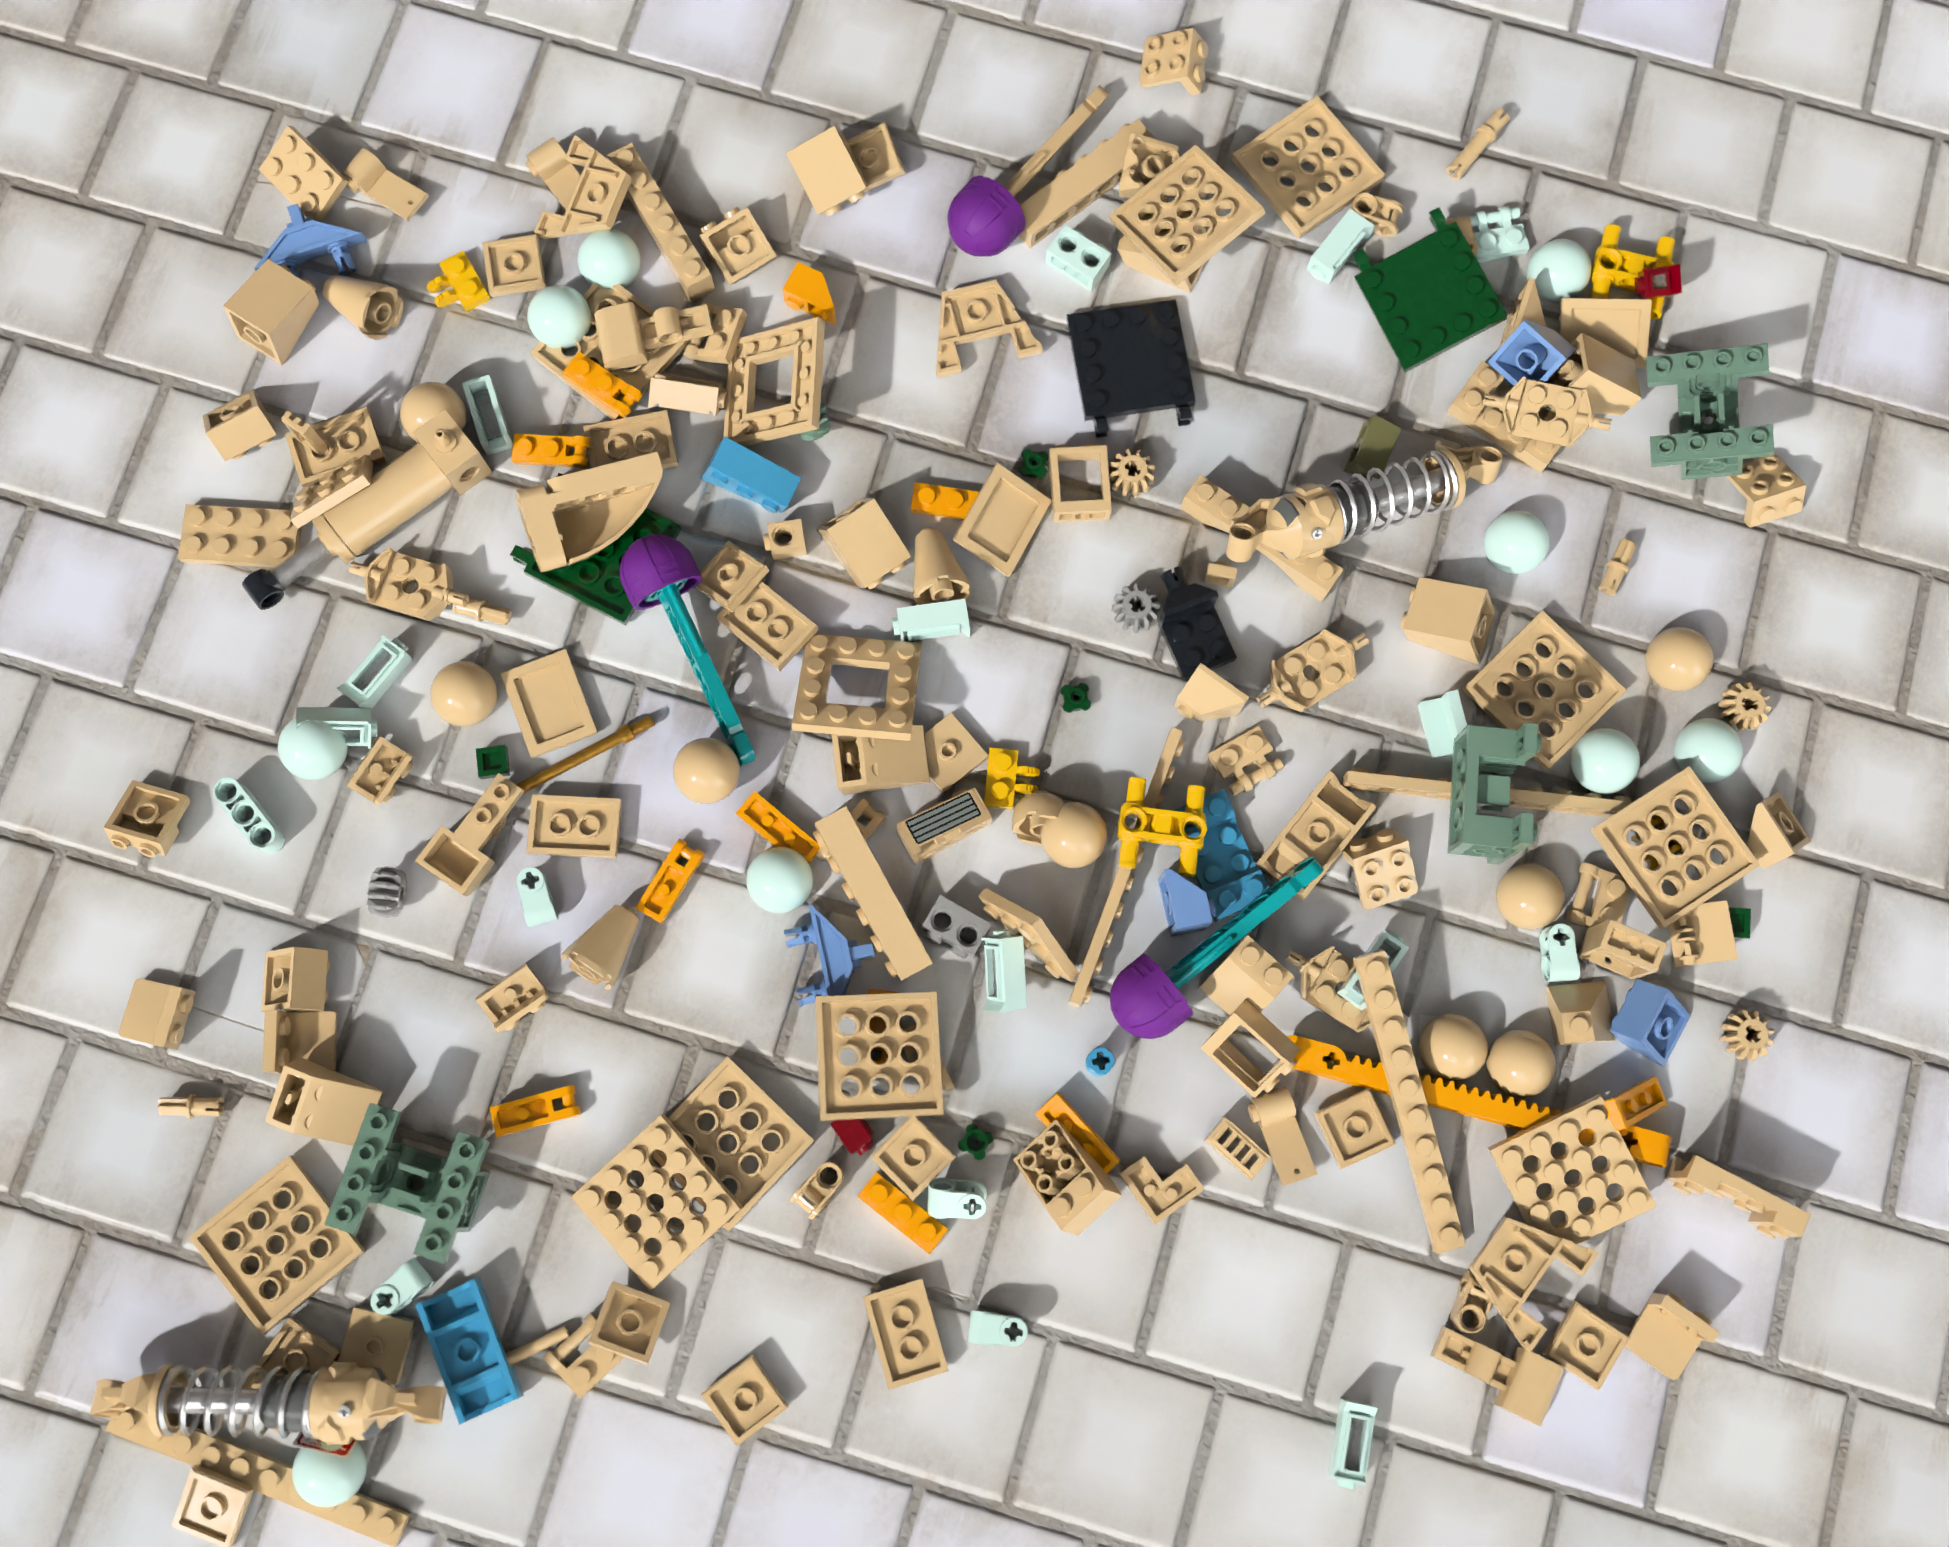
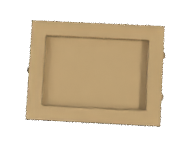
(1614, 322)
(1002, 520)
(549, 703)

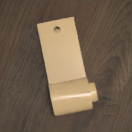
(555, 171)
(372, 179)
(1282, 1135)

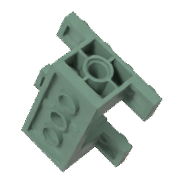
(1709, 389)
(1499, 753)
(385, 1173)

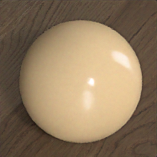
(426, 402)
(1679, 659)
(463, 693)
(706, 770)
(1075, 836)
(1530, 896)
(1453, 1047)
(1521, 1063)

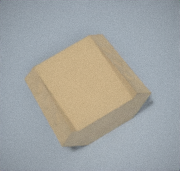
(1143, 162)

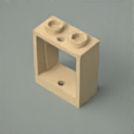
(1085, 509)
(1629, 950)
(1237, 1064)

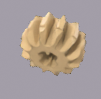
(1142, 477)
(1744, 717)
(1757, 1036)

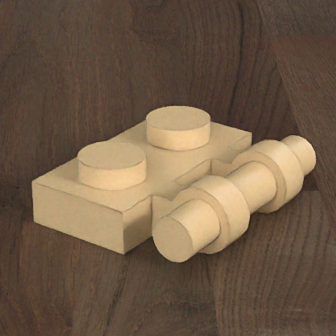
(1241, 753)

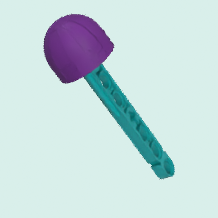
(657, 573)
(1149, 1000)

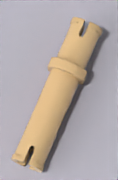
(1484, 136)

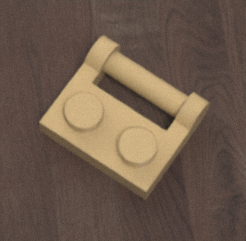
(722, 344)
(1608, 901)
(587, 1368)

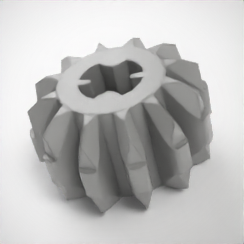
(1145, 614)
(386, 892)

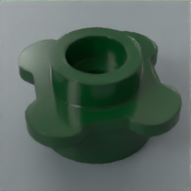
(1030, 470)
(1075, 705)
(978, 1150)

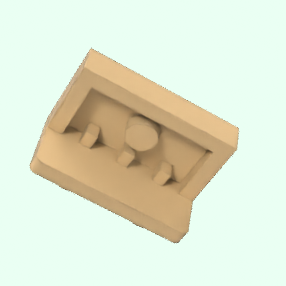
(380, 771)
(513, 998)

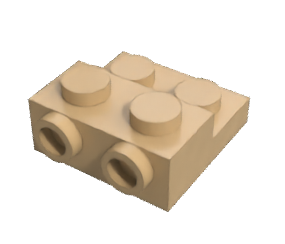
(736, 245)
(146, 819)

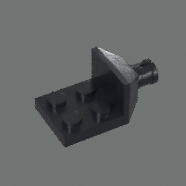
(1193, 626)

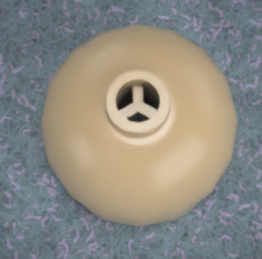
(1032, 813)

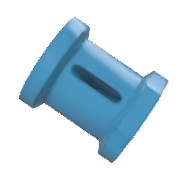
(1105, 1054)

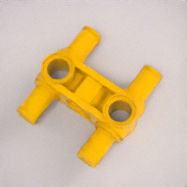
(1626, 265)
(1162, 826)

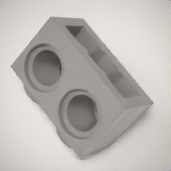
(960, 920)

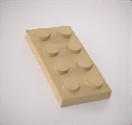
(237, 536)

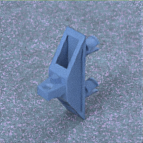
(311, 239)
(836, 956)

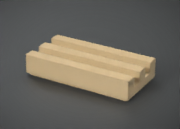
(304, 433)

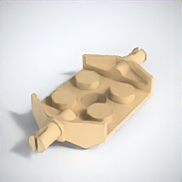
(1528, 397)
(392, 573)
(1328, 655)
(1319, 982)

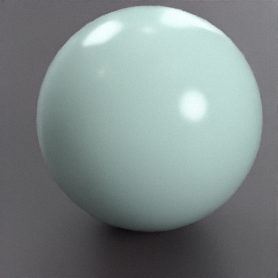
(609, 258)
(1559, 269)
(559, 316)
(1516, 542)
(1709, 748)
(312, 749)
(1605, 760)
(779, 879)
(327, 1478)

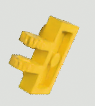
(464, 282)
(1002, 776)

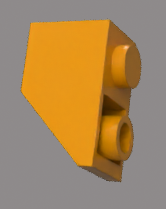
(809, 292)

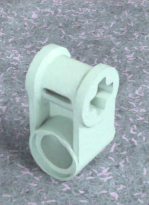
(538, 902)
(1558, 957)
(952, 1198)
(405, 1286)
(989, 1328)

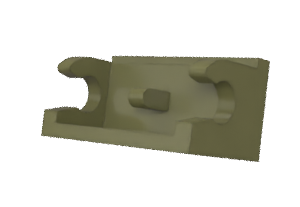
(1372, 447)

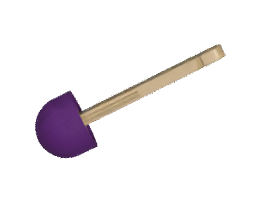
(986, 215)

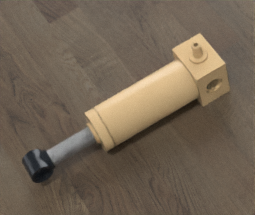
(395, 495)

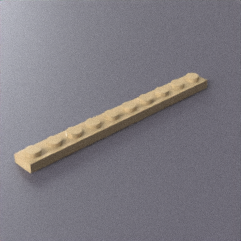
(1529, 798)
(1123, 878)
(1409, 1101)
(264, 1474)

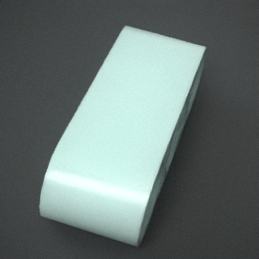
(237, 809)

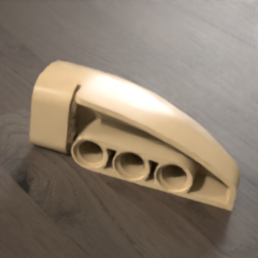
(586, 509)

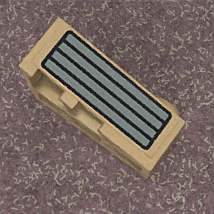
(943, 824)

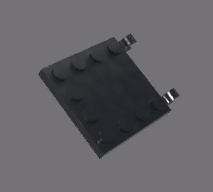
(1131, 362)

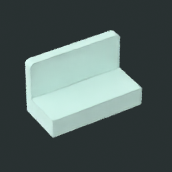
(1442, 722)

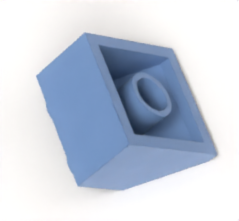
(1531, 353)
(1184, 904)
(1650, 1021)

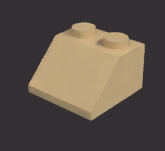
(239, 426)
(295, 980)

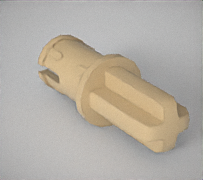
(1617, 567)
(483, 611)
(191, 1106)

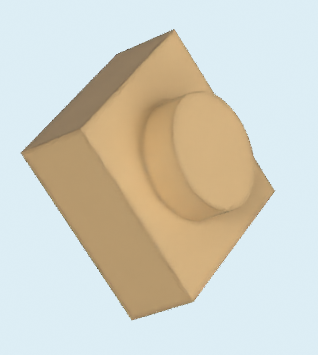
(1220, 574)

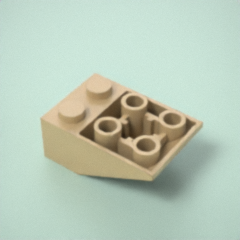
(879, 763)
(320, 1102)
(1066, 1179)

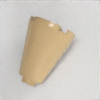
(365, 304)
(936, 570)
(603, 947)

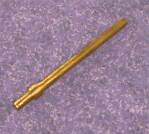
(625, 734)

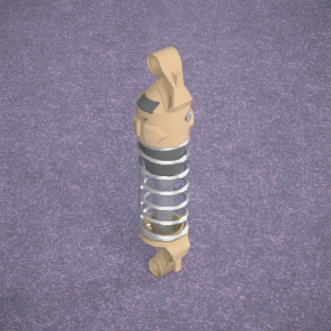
(1325, 516)
(327, 1405)

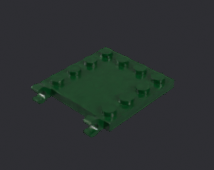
(1429, 294)
(597, 578)

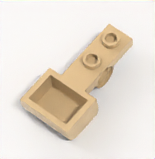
(627, 337)
(458, 855)
(1523, 1383)

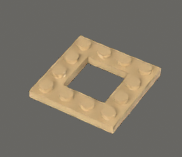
(806, 345)
(891, 722)

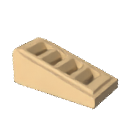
(1217, 1132)

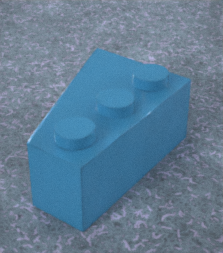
(750, 476)

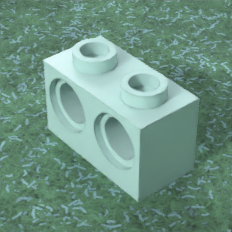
(1073, 262)

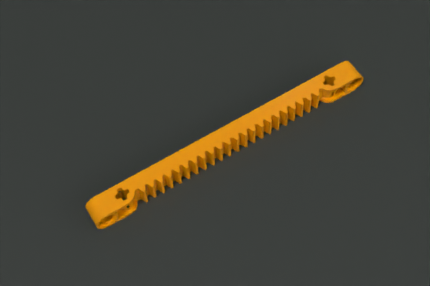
(1643, 1144)

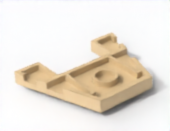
(594, 199)
(978, 314)
(1514, 1264)

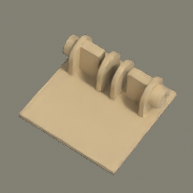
(1703, 935)

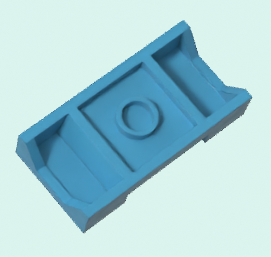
(1225, 863)
(469, 1351)

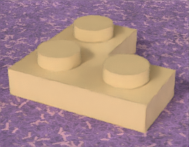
(1157, 1196)

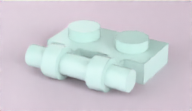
(1502, 241)

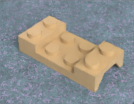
(1490, 421)
(1317, 829)
(1768, 1212)

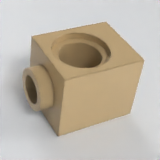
(790, 528)

